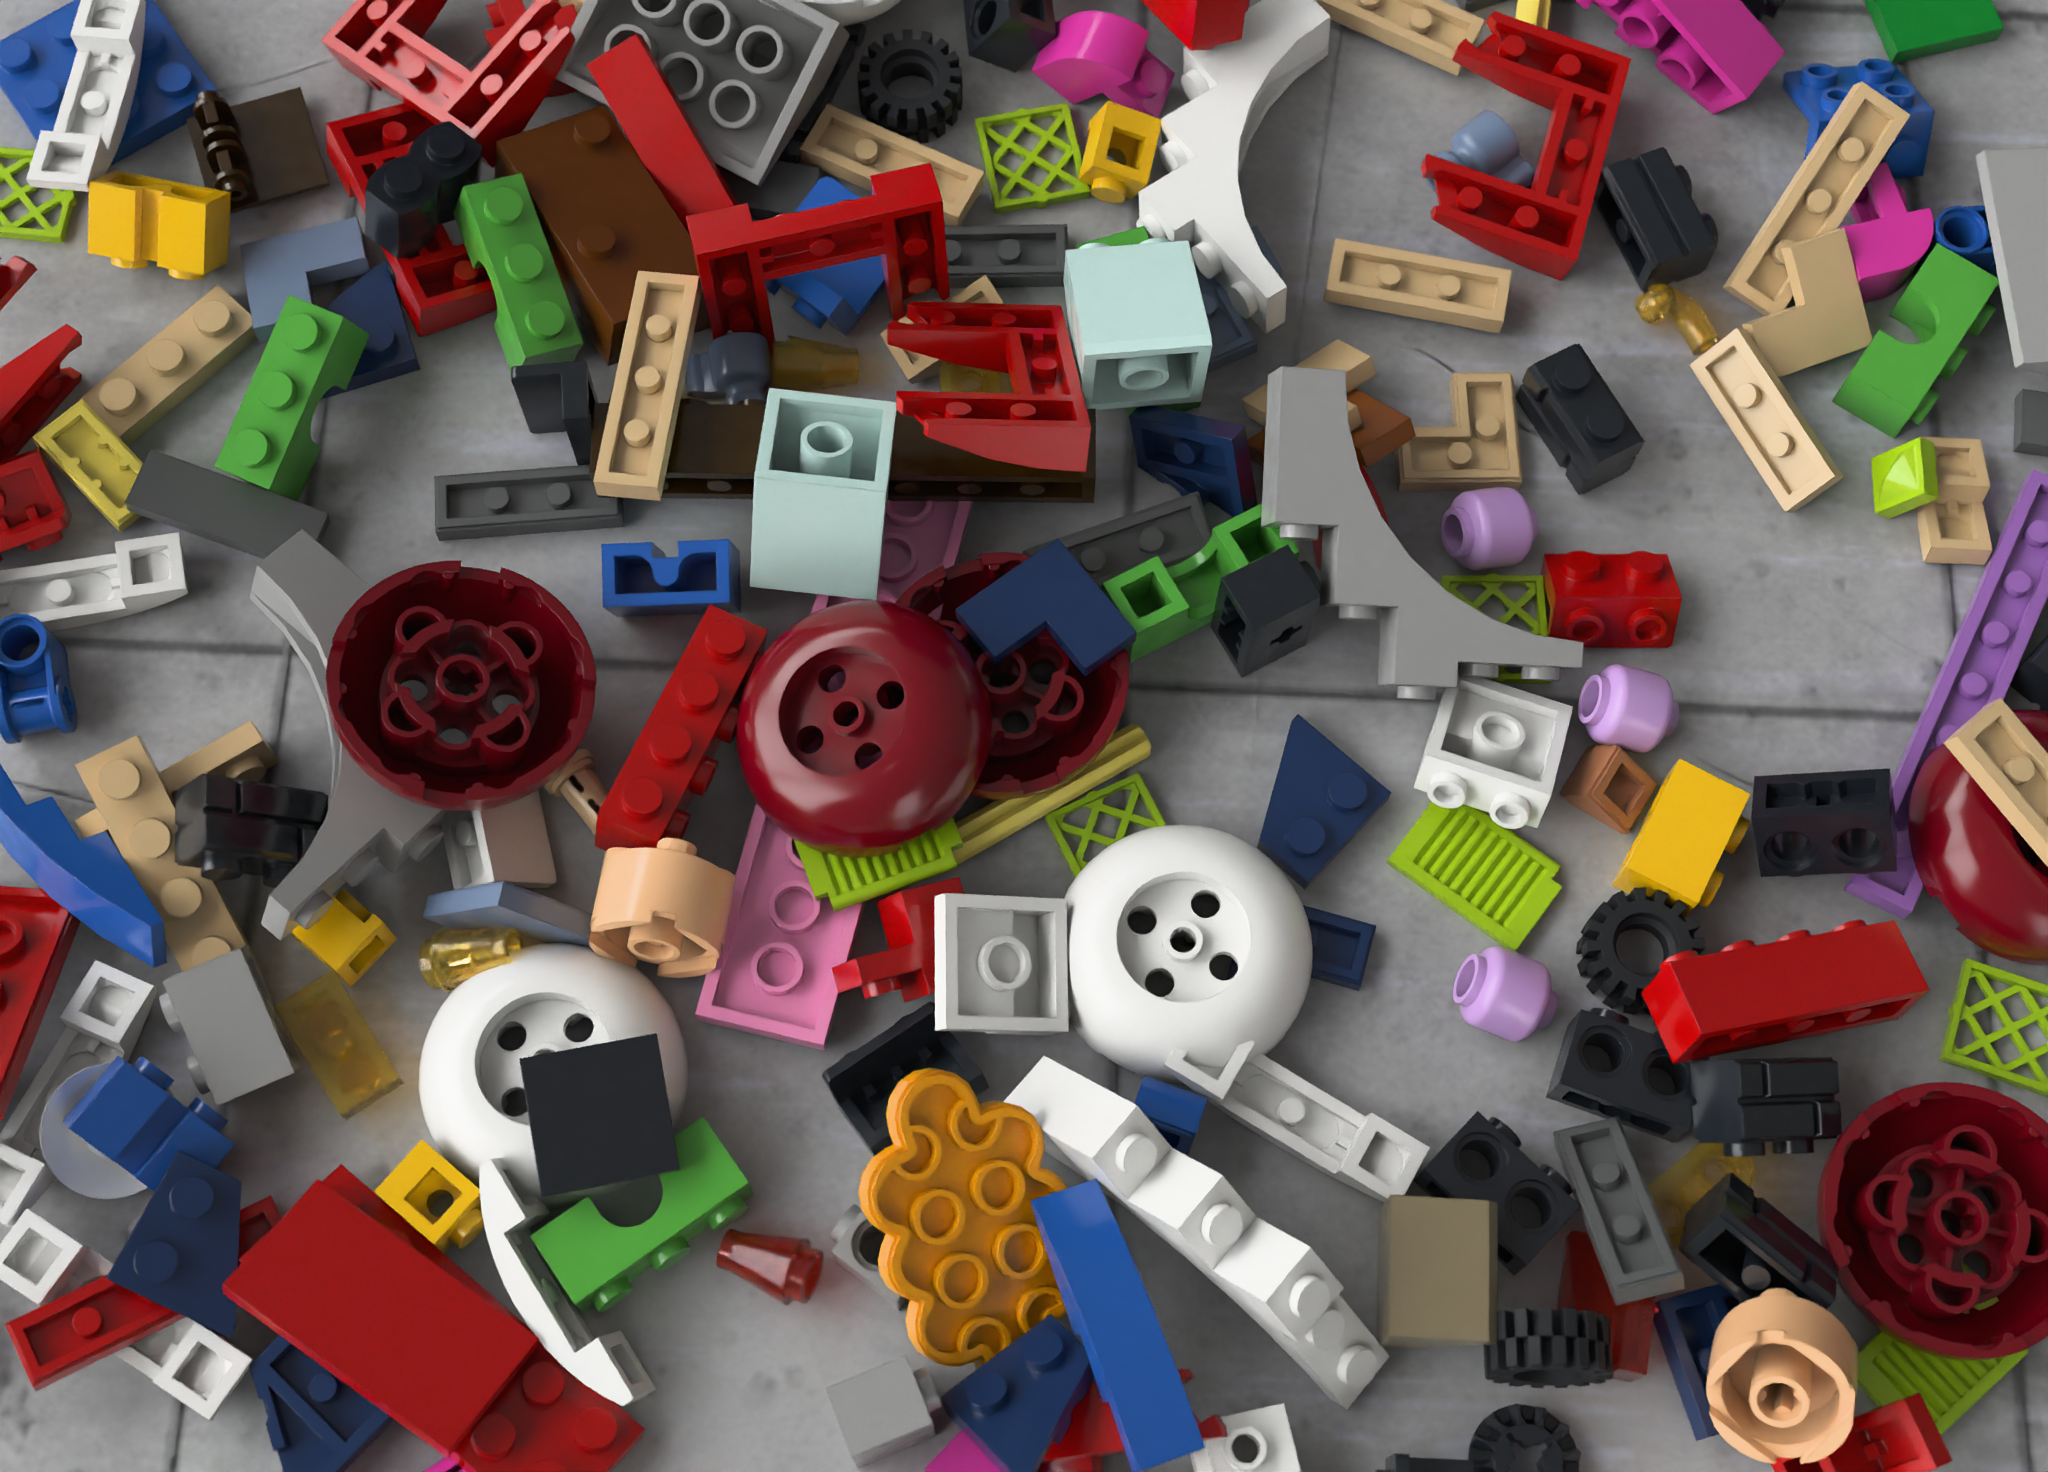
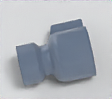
(1488, 147)
(733, 367)

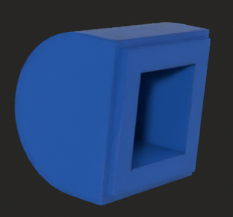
(1172, 1111)

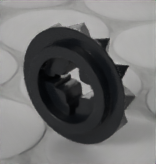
(1527, 1427)

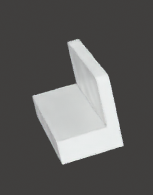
(500, 845)

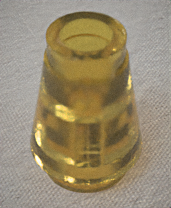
(812, 365)
(462, 953)

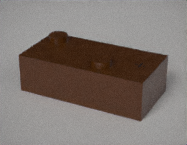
(598, 218)

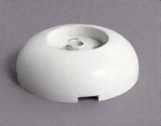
(1257, 925)
(543, 990)

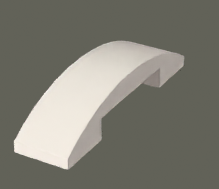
(96, 96)
(100, 587)
(101, 1024)
(1307, 1121)
(181, 1358)
(600, 1363)

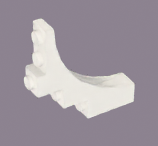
(1209, 141)
(1207, 1222)

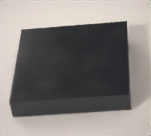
(599, 1115)

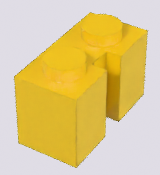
(158, 221)
(1684, 837)

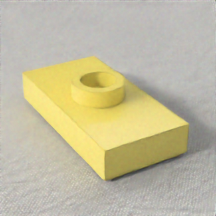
(93, 461)

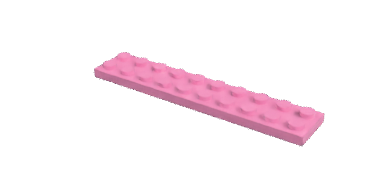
(777, 937)

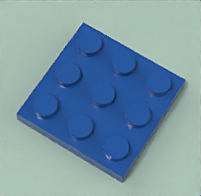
(41, 57)

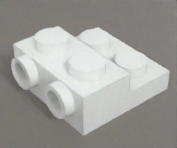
(1494, 751)
(1001, 964)

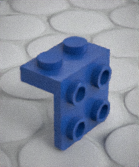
(1822, 88)
(836, 292)

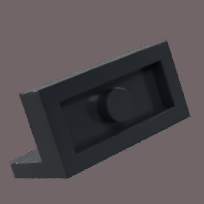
(558, 400)

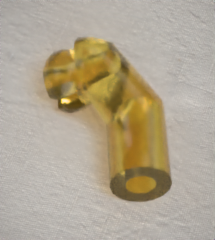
(1682, 310)

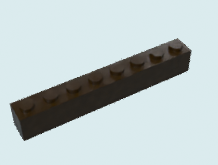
(719, 447)

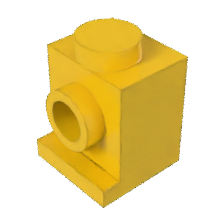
(1127, 138)
(346, 938)
(415, 1186)

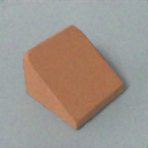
(1609, 786)

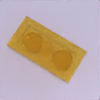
(339, 1045)

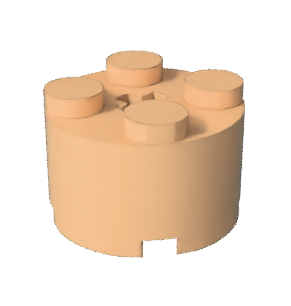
(662, 908)
(1782, 1378)

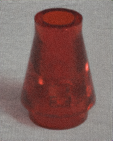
(774, 1264)

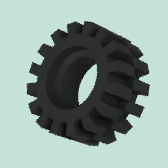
(911, 58)
(1627, 913)
(1550, 1348)

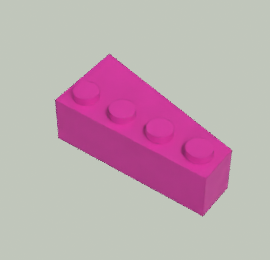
(1703, 46)

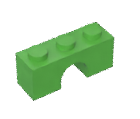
(508, 240)
(300, 363)
(1896, 377)
(1182, 598)
(601, 1259)

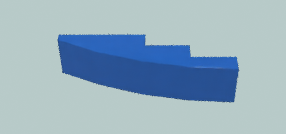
(82, 874)
(1116, 1325)

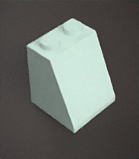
(1137, 323)
(821, 493)

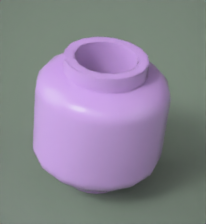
(1489, 528)
(1628, 708)
(1504, 993)

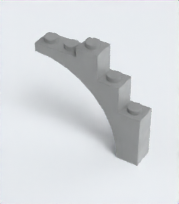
(1317, 485)
(306, 598)

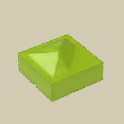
(1904, 478)

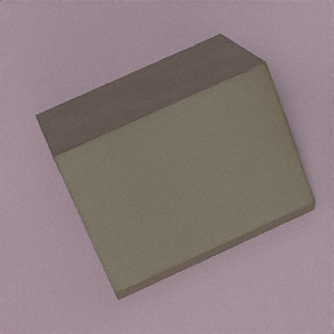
(1437, 1272)

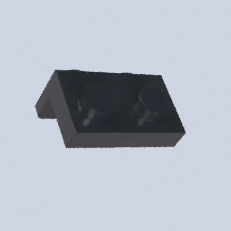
(868, 1075)

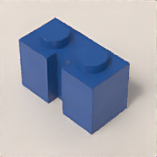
(647, 583)
(144, 1126)

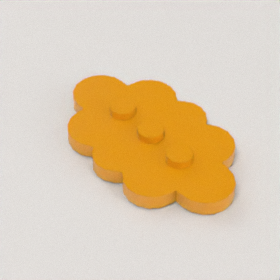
(961, 1218)

